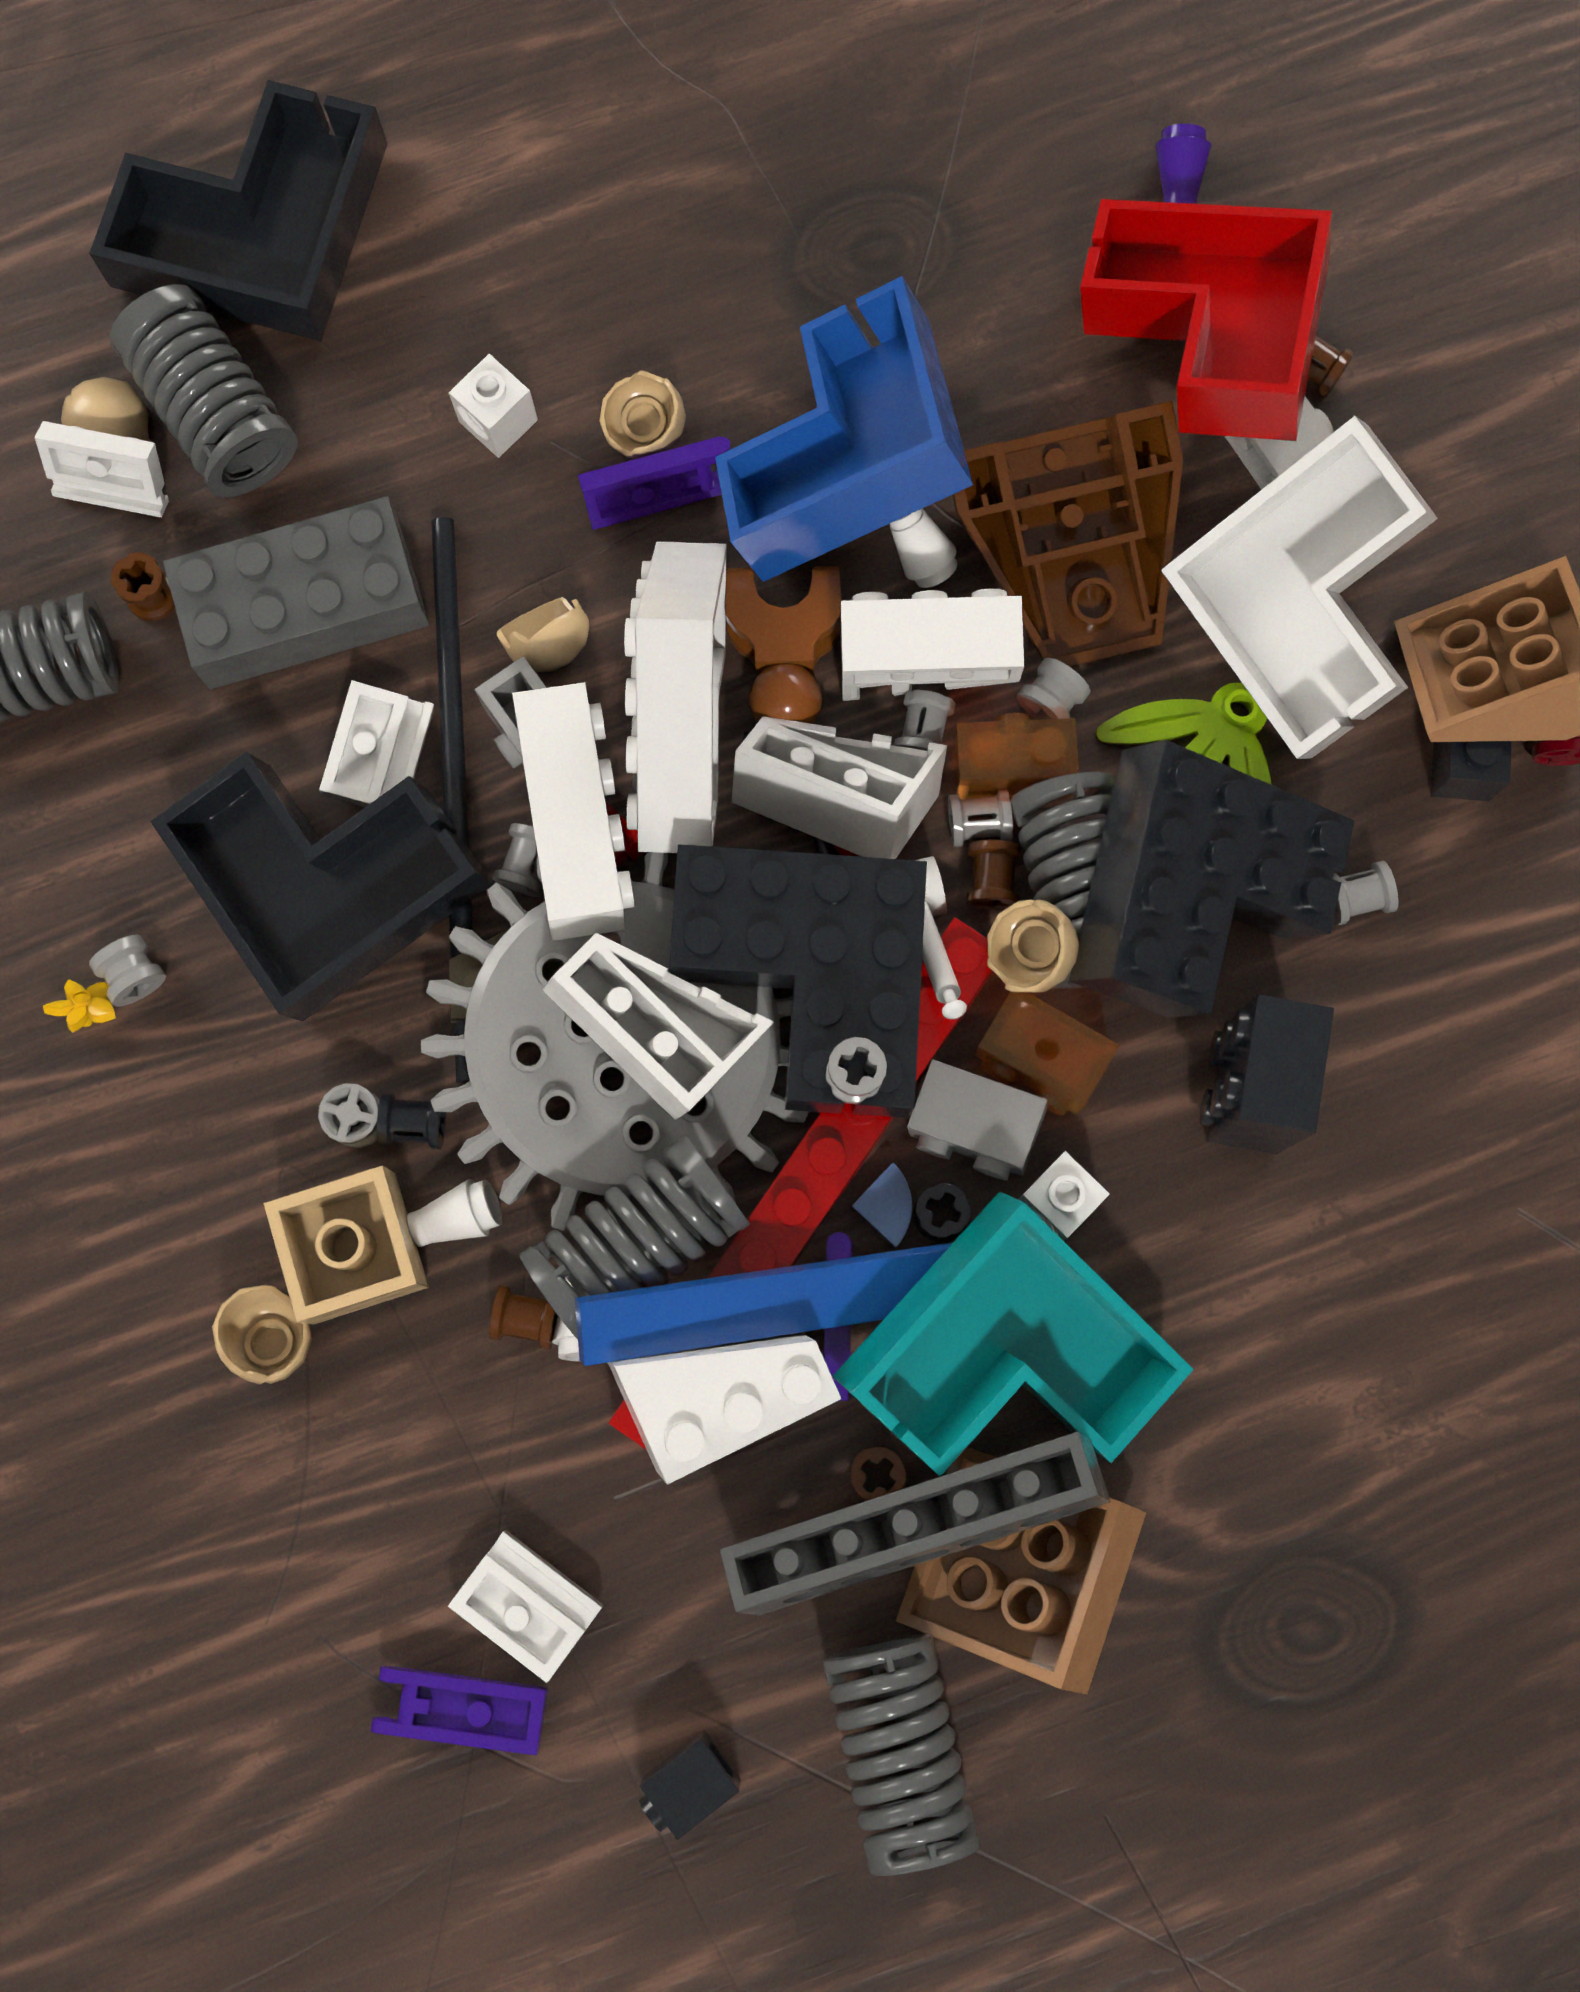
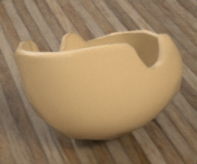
(107, 407)
(642, 415)
(547, 635)
(1032, 946)
(260, 1335)

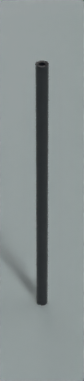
(451, 715)

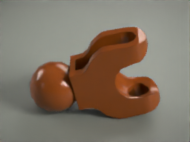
(784, 642)

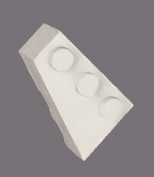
(930, 641)
(837, 787)
(653, 1023)
(721, 1397)

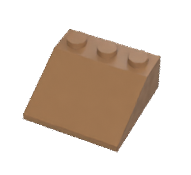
(1499, 659)
(1032, 1596)

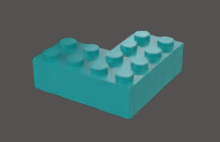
(1005, 1314)

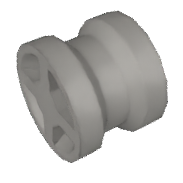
(1053, 691)
(127, 970)
(340, 1111)

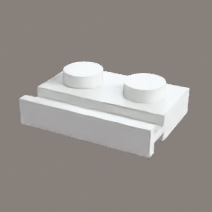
(102, 468)
(374, 744)
(526, 1606)

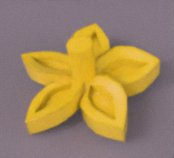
(83, 1005)

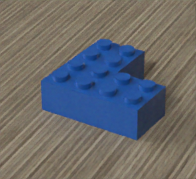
(863, 456)

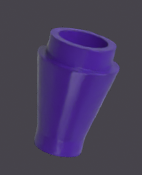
(1182, 161)

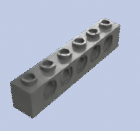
(915, 1525)

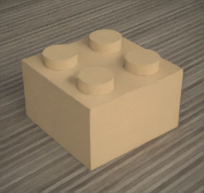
(345, 1245)

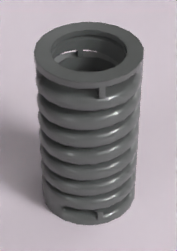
(202, 390)
(39, 641)
(1073, 837)
(650, 1237)
(924, 1726)

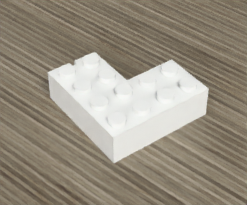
(1274, 580)
(674, 695)

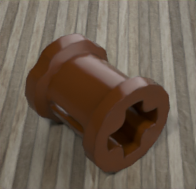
(1335, 361)
(139, 571)
(993, 874)
(522, 1318)
(876, 1455)

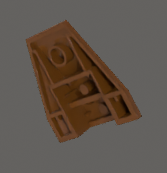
(1081, 529)

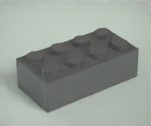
(295, 593)

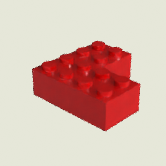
(1232, 286)

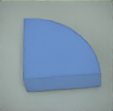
(887, 1205)

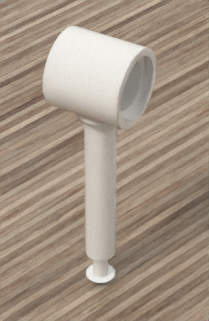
(934, 953)

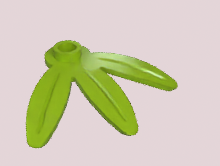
(1217, 728)

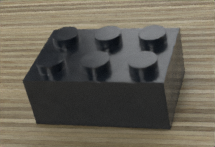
(1268, 1075)

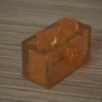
(1012, 754)
(1045, 1052)

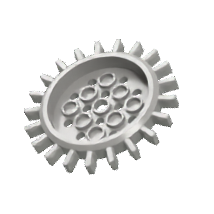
(592, 1143)

